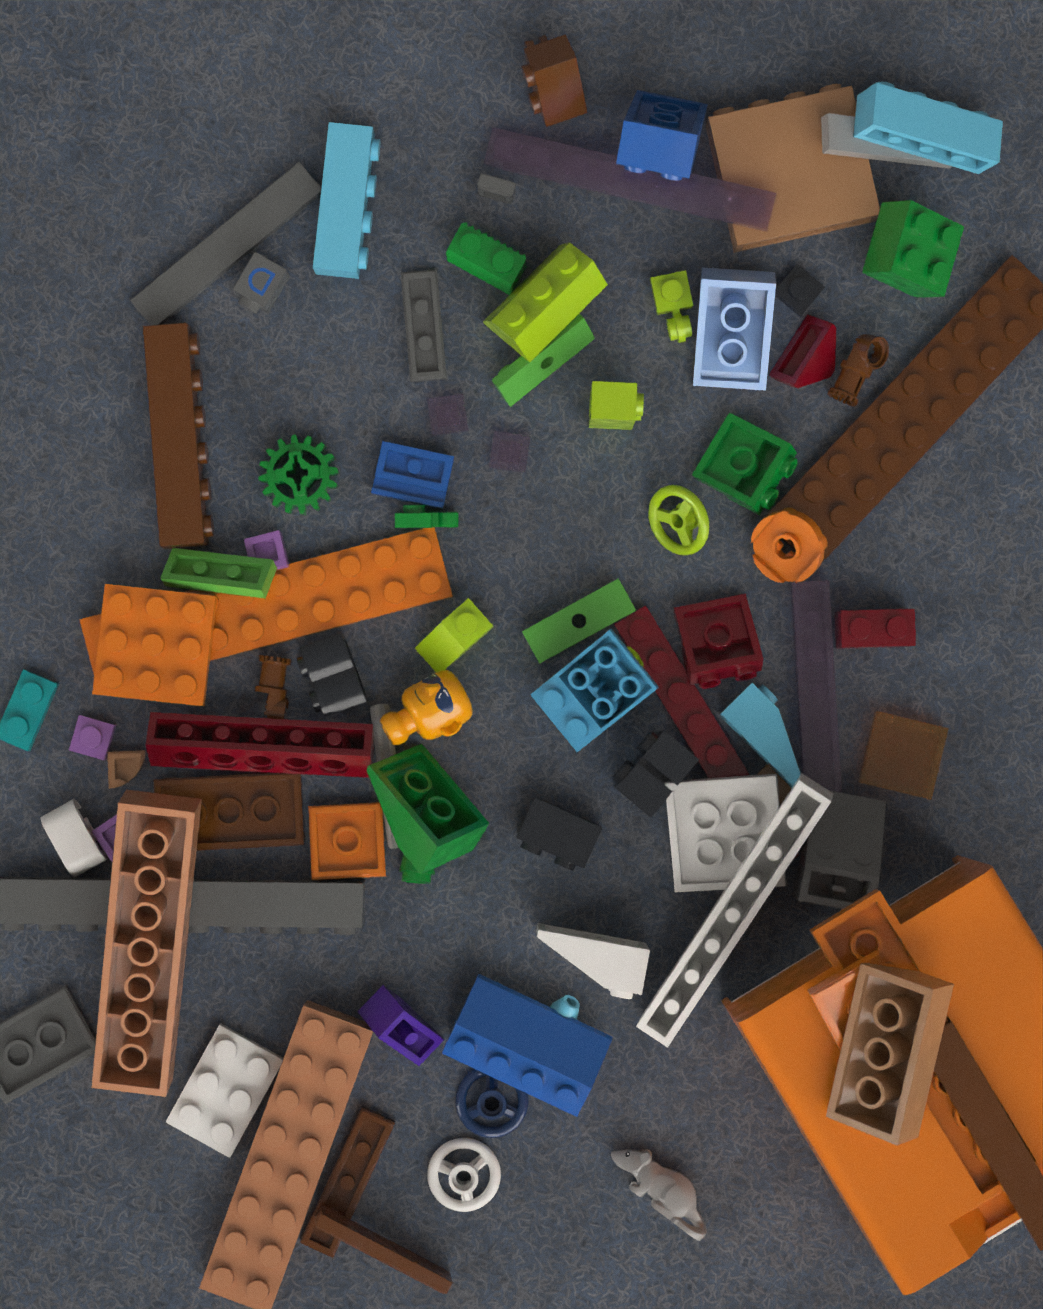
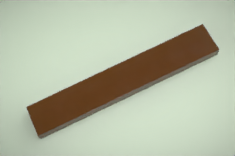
(991, 1130)

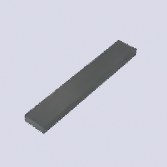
(227, 245)

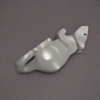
(670, 1189)

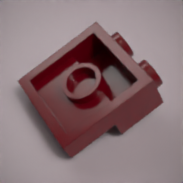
(718, 641)

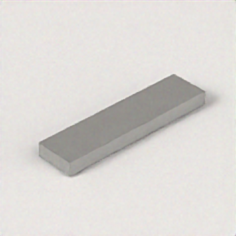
(839, 140)

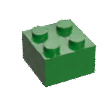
(913, 249)

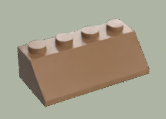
(889, 1052)

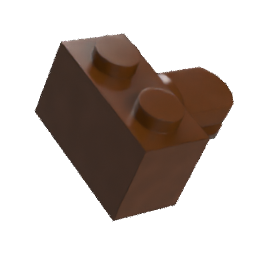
(554, 78)

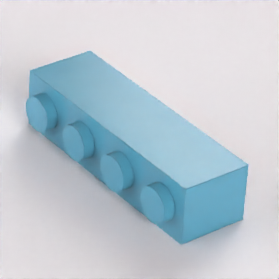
(928, 128)
(344, 200)

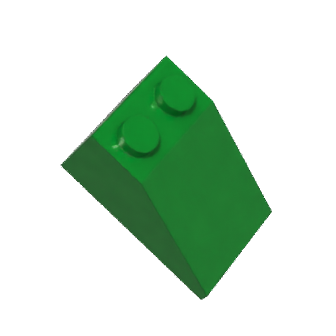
(425, 809)

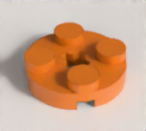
(802, 532)

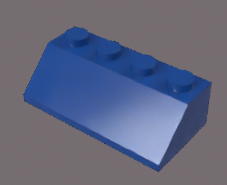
(527, 1045)

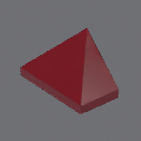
(808, 355)

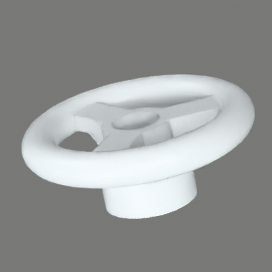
(464, 1188)

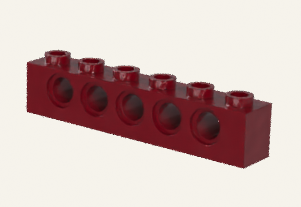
(260, 744)

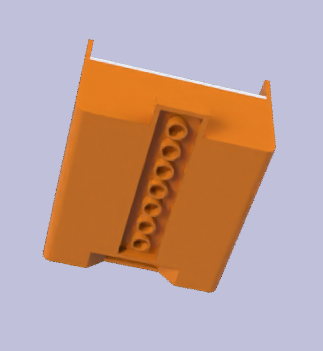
(934, 1196)

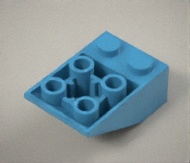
(594, 690)

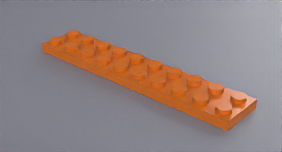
(324, 594)

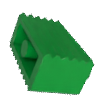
(486, 258)

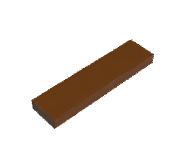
(350, 1175)
(383, 1249)

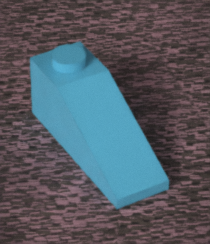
(762, 728)

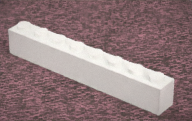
(735, 909)

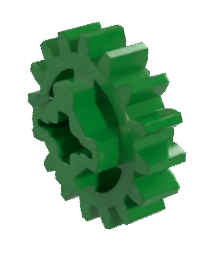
(282, 475)

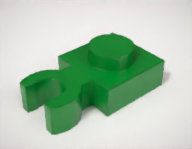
(416, 517)

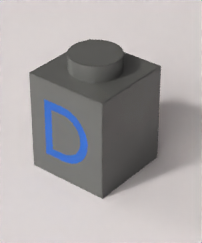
(260, 284)

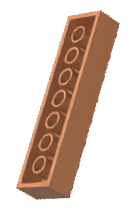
(146, 942)
(287, 1157)

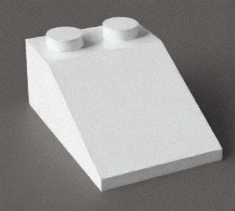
(608, 960)

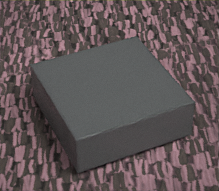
(496, 188)

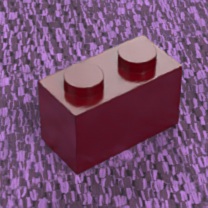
(875, 628)

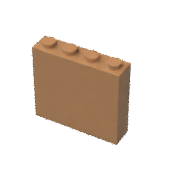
(781, 152)

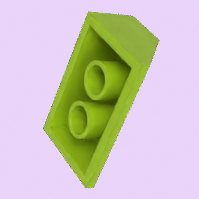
(547, 301)

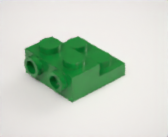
(746, 464)

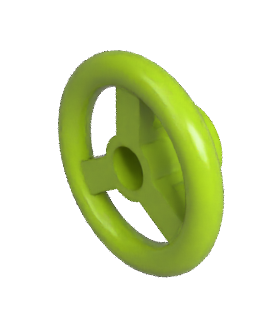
(682, 519)

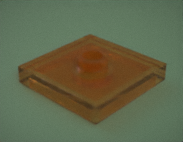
(903, 755)

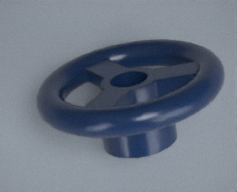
(480, 1108)

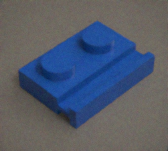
(412, 475)

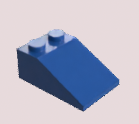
(661, 135)

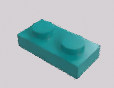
(27, 710)

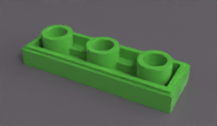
(522, 376)
(599, 610)

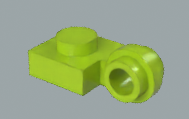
(671, 295)

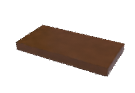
(243, 809)

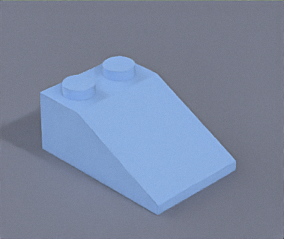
(734, 328)

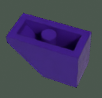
(400, 1025)

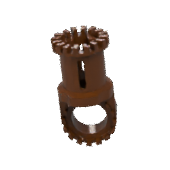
(859, 368)
(272, 682)

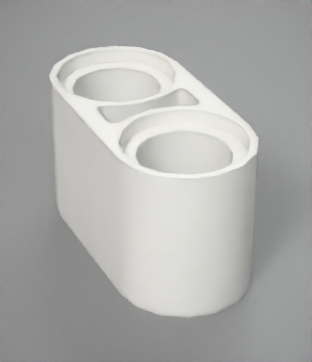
(73, 838)

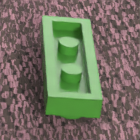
(218, 573)

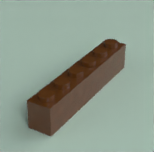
(176, 435)

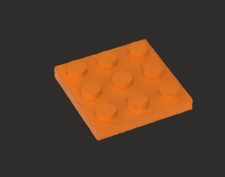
(154, 645)

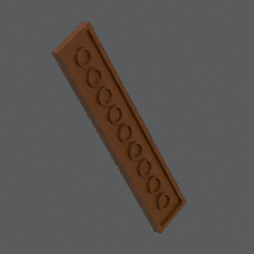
(920, 404)

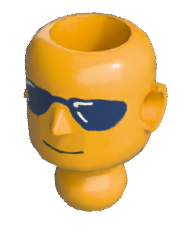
(431, 708)

